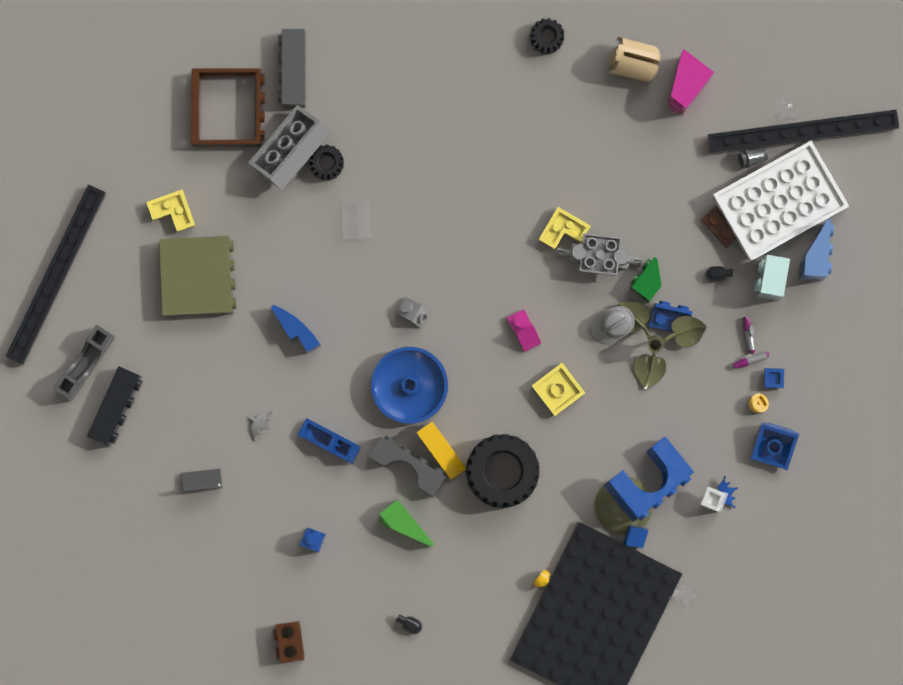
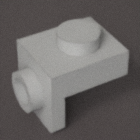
(413, 312)

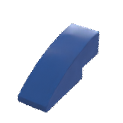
(296, 329)
(329, 440)

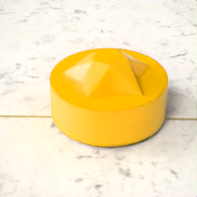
(758, 403)
(542, 579)

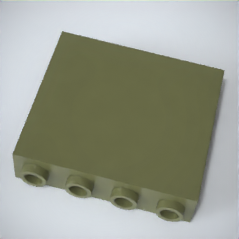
(197, 276)

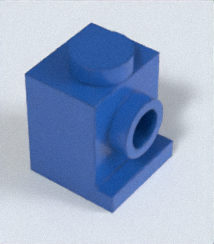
(313, 539)

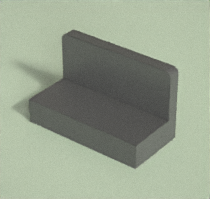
(202, 480)

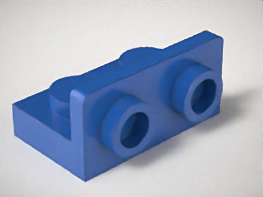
(664, 315)

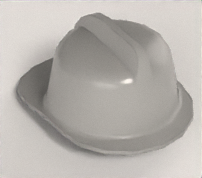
(612, 324)

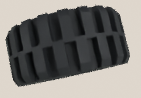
(502, 497)

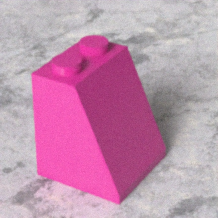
(688, 82)

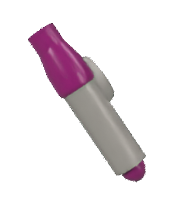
(749, 333)
(749, 359)

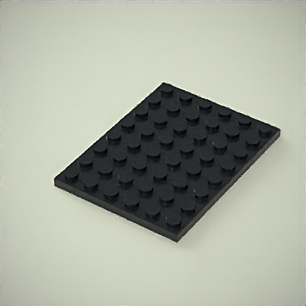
(595, 612)

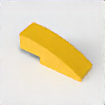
(441, 450)

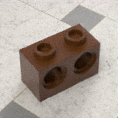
(294, 641)

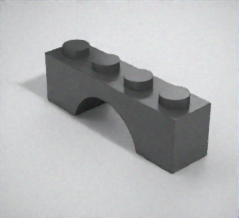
(90, 355)
(428, 478)

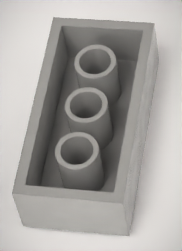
(289, 147)

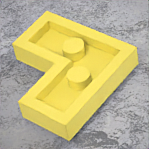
(174, 205)
(561, 224)

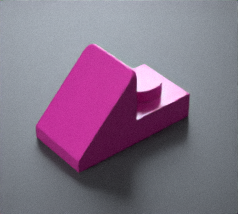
(524, 330)

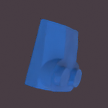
(774, 445)

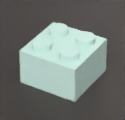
(772, 277)

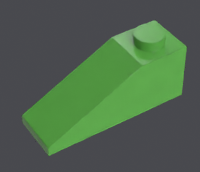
(402, 522)

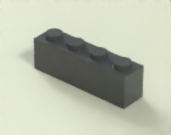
(293, 68)

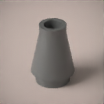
(749, 158)

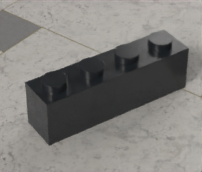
(114, 406)

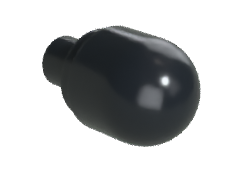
(718, 273)
(410, 624)

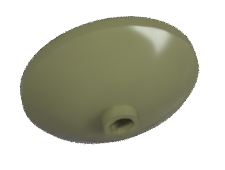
(611, 513)

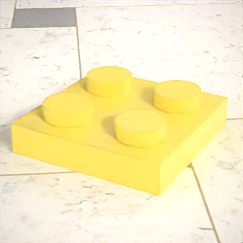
(558, 389)

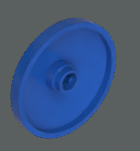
(409, 385)

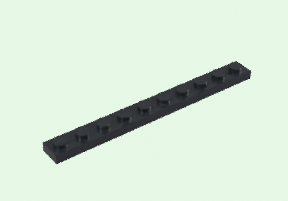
(803, 131)
(55, 274)

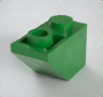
(649, 281)

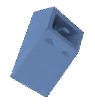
(815, 261)

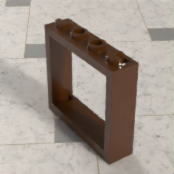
(197, 74)

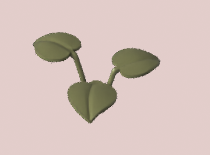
(687, 333)

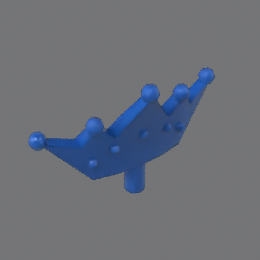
(723, 487)

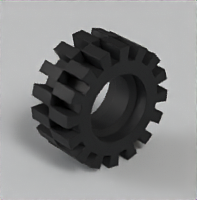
(547, 47)
(332, 172)

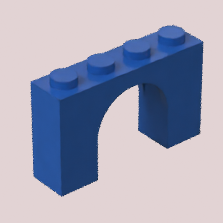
(673, 471)

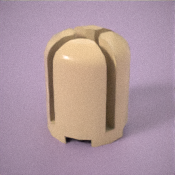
(634, 60)

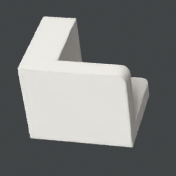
(714, 499)

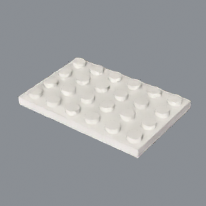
(780, 201)

